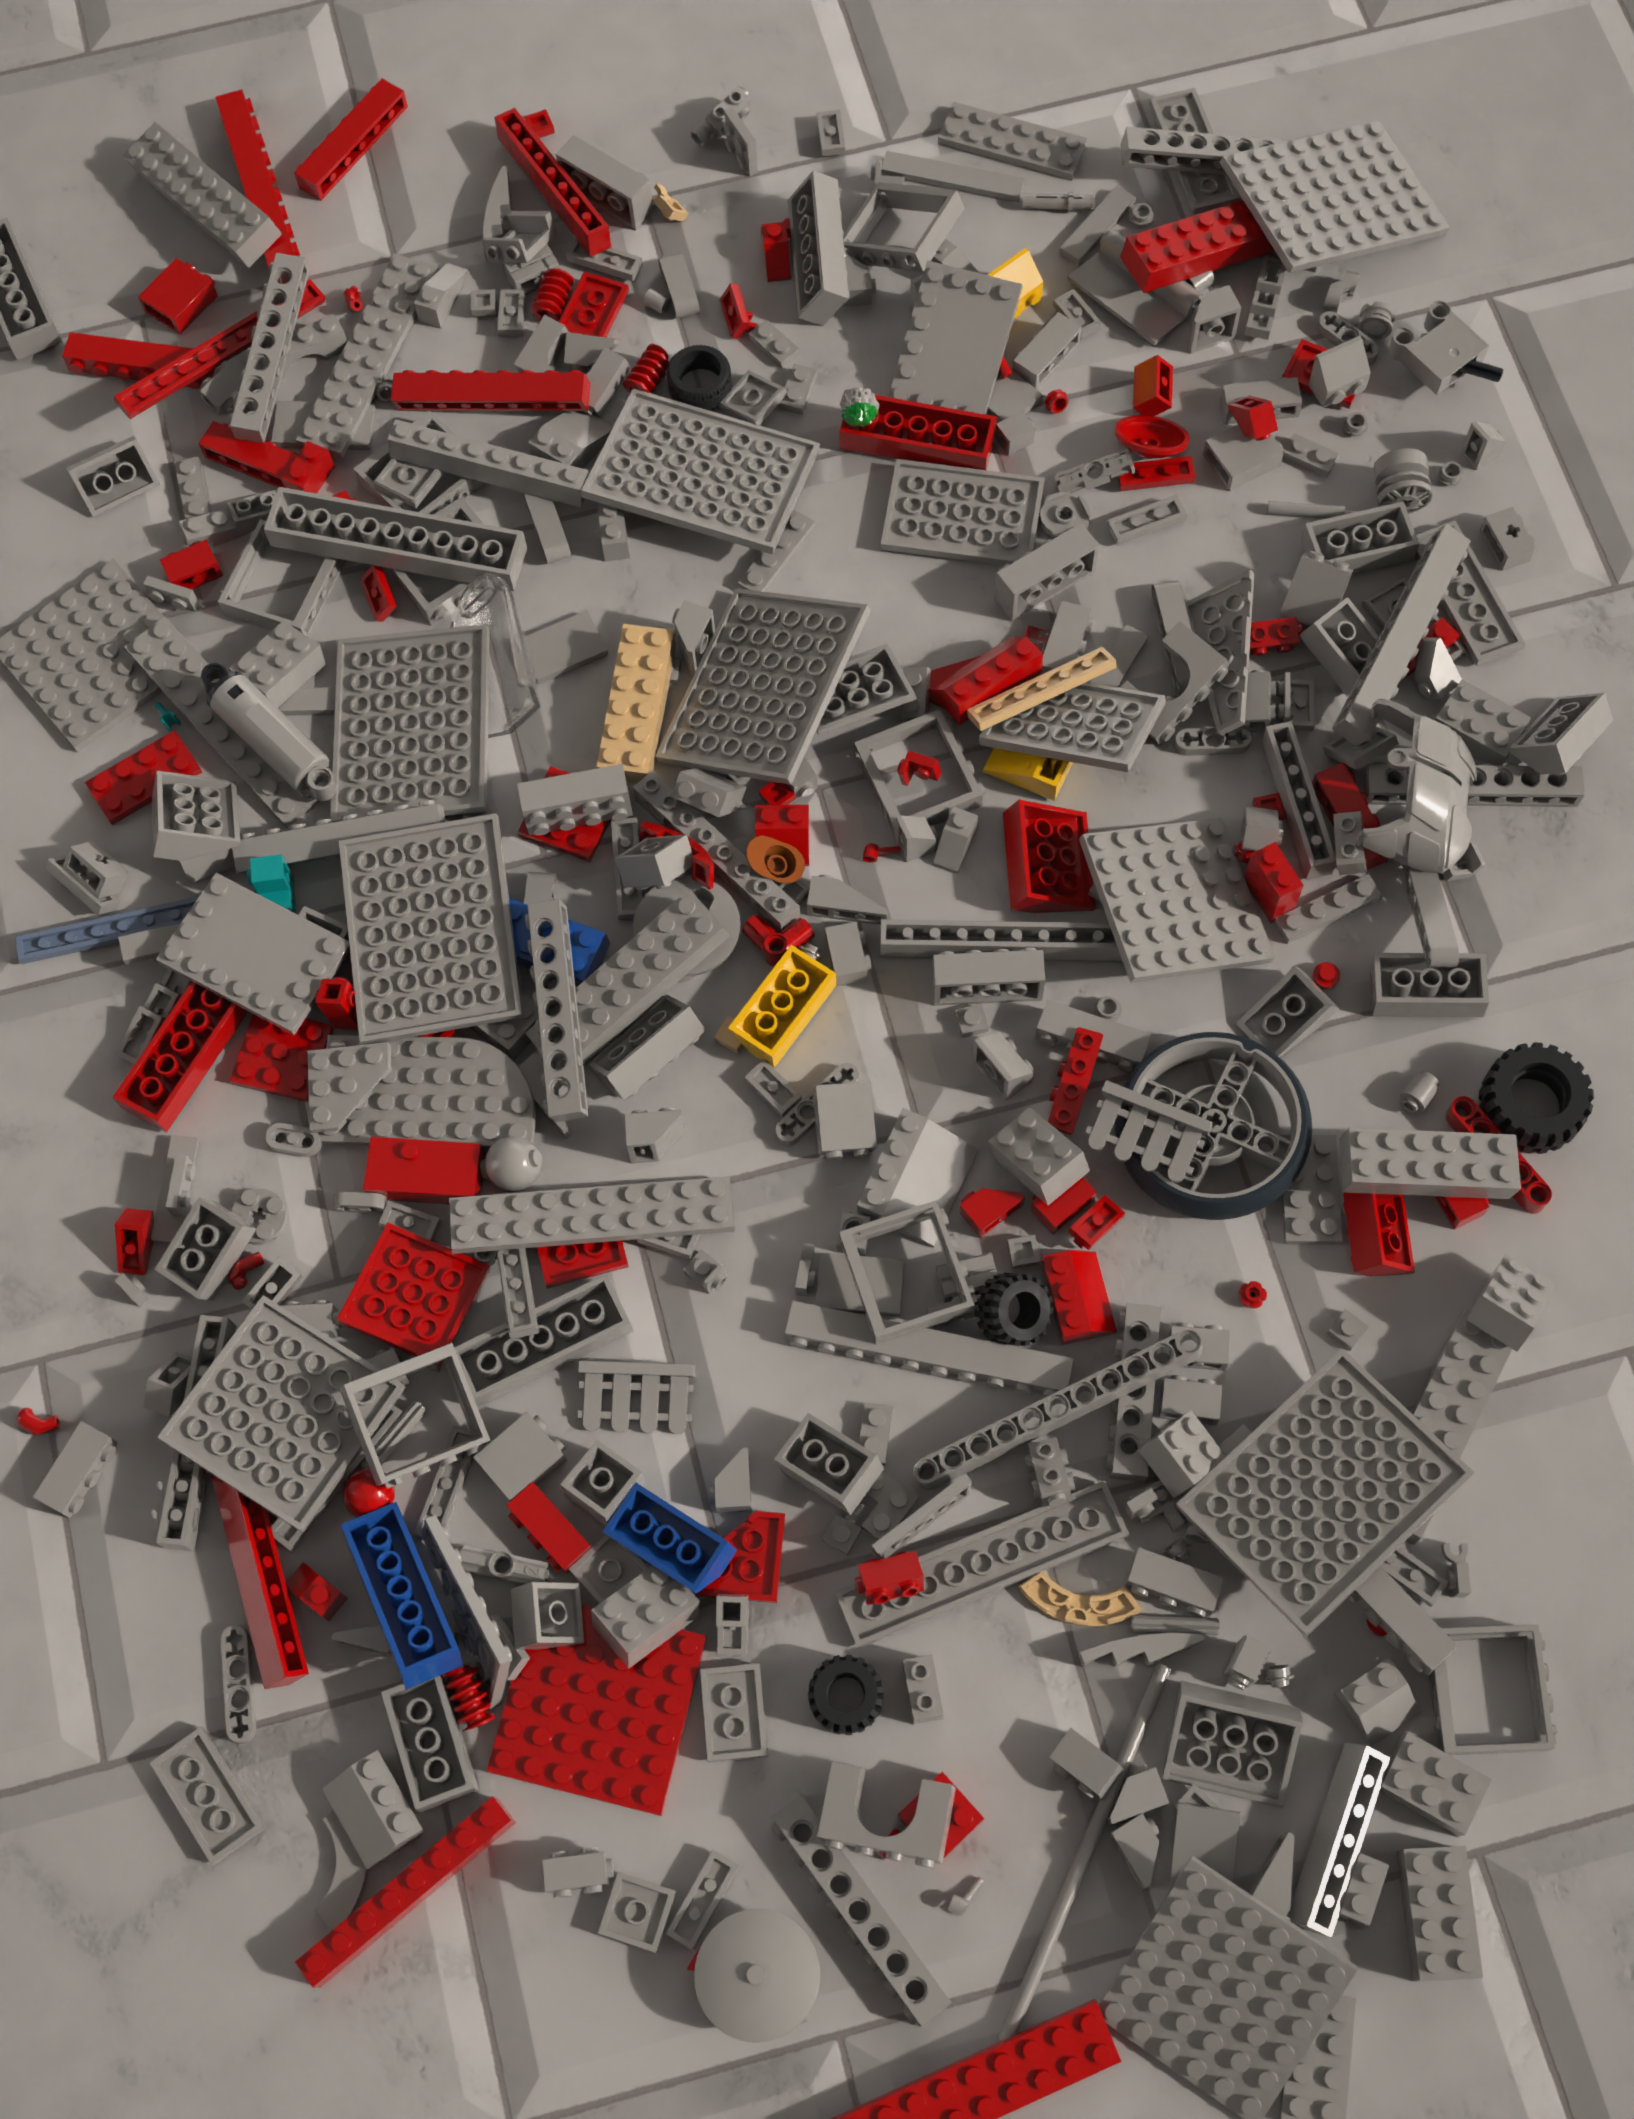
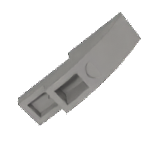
(228, 524)

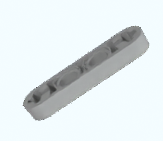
(788, 1121)
(243, 1683)

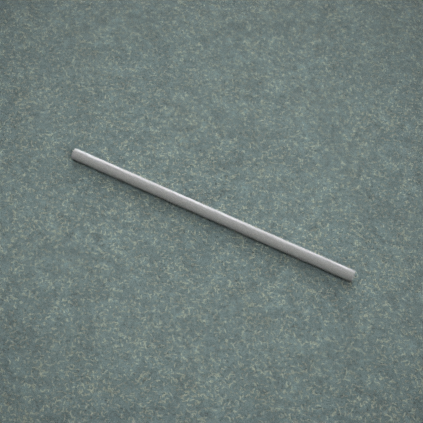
(1083, 1856)

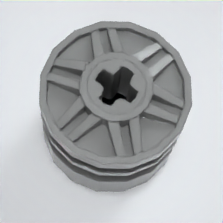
(1403, 478)

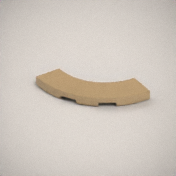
(1079, 1609)

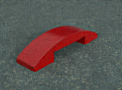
(702, 863)

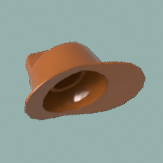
(775, 860)

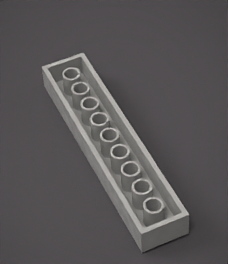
(393, 537)

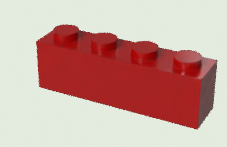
(254, 459)
(1339, 794)

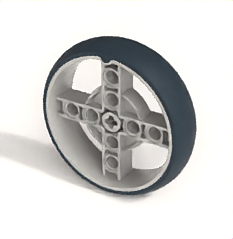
(1243, 1059)

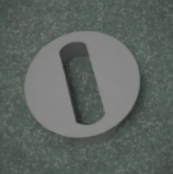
(722, 908)

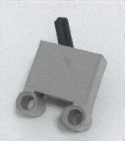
(1444, 352)

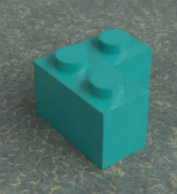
(273, 880)

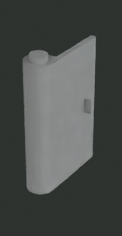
(1113, 287)

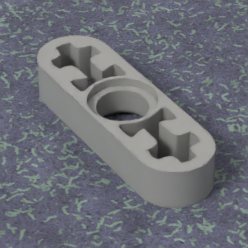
(1344, 327)
(1204, 749)

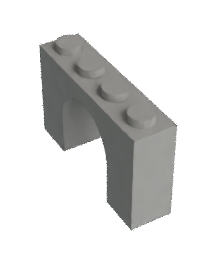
(544, 348)
(1205, 668)
(921, 1840)

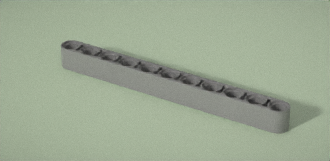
(1067, 1397)

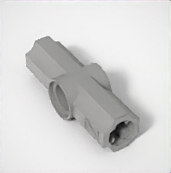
(485, 1563)

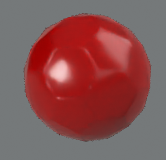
(363, 1495)

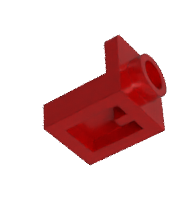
(920, 765)

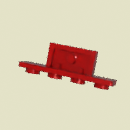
(1074, 1081)

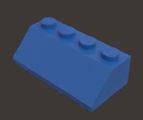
(669, 1539)

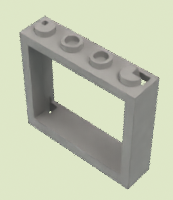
(907, 197)
(379, 459)
(240, 576)
(446, 603)
(935, 814)
(948, 1245)
(465, 1397)
(1538, 1676)

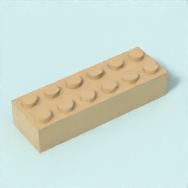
(637, 700)

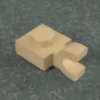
(669, 206)

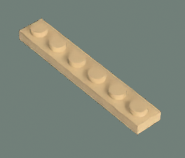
(1041, 688)

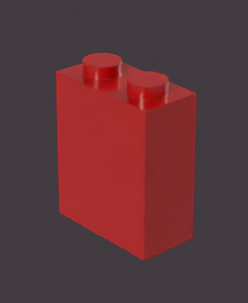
(178, 295)
(1273, 881)

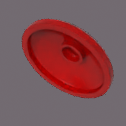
(1151, 436)

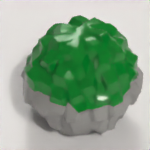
(859, 406)

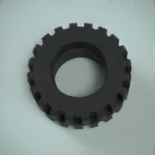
(1557, 1073)

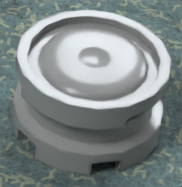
(1376, 320)

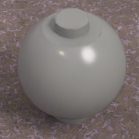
(512, 1163)

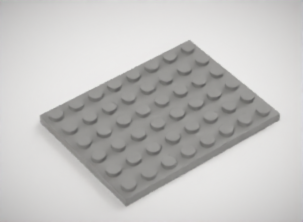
(1334, 196)
(701, 471)
(763, 685)
(412, 721)
(430, 929)
(1324, 1491)

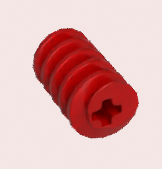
(552, 294)
(648, 370)
(468, 1696)

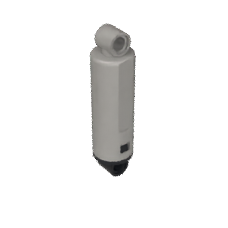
(268, 731)

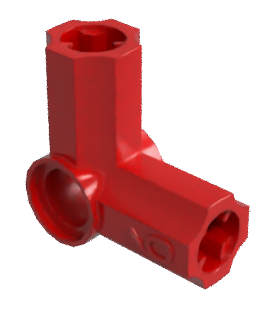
(766, 938)

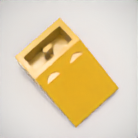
(1028, 771)

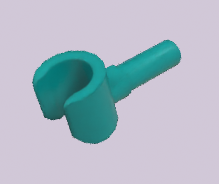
(167, 718)

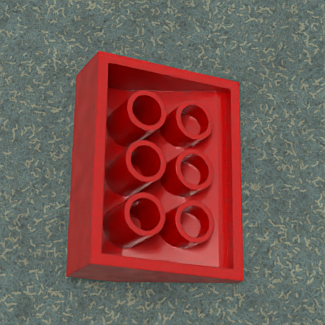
(1046, 858)

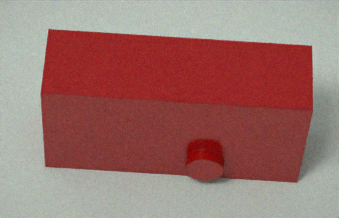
(423, 1169)

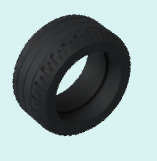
(695, 358)

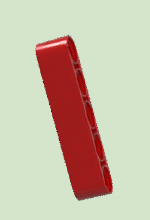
(1479, 1120)

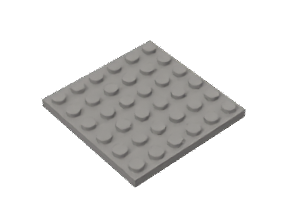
(75, 655)
(1176, 899)
(275, 1416)
(1225, 1991)

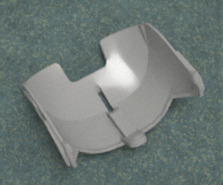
(1435, 819)

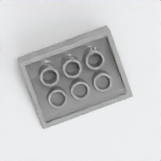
(866, 687)
(193, 816)
(916, 1168)
(1232, 1743)

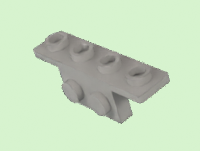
(175, 1188)

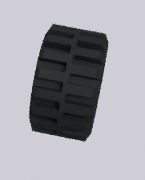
(1033, 1311)
(839, 1668)

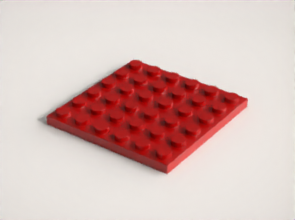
(594, 1725)

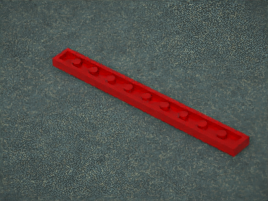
(201, 360)

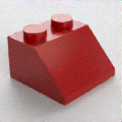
(786, 824)

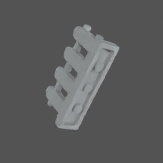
(1137, 1119)
(622, 1387)

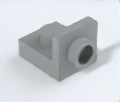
(706, 1271)

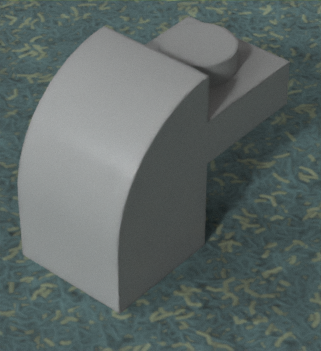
(732, 1624)

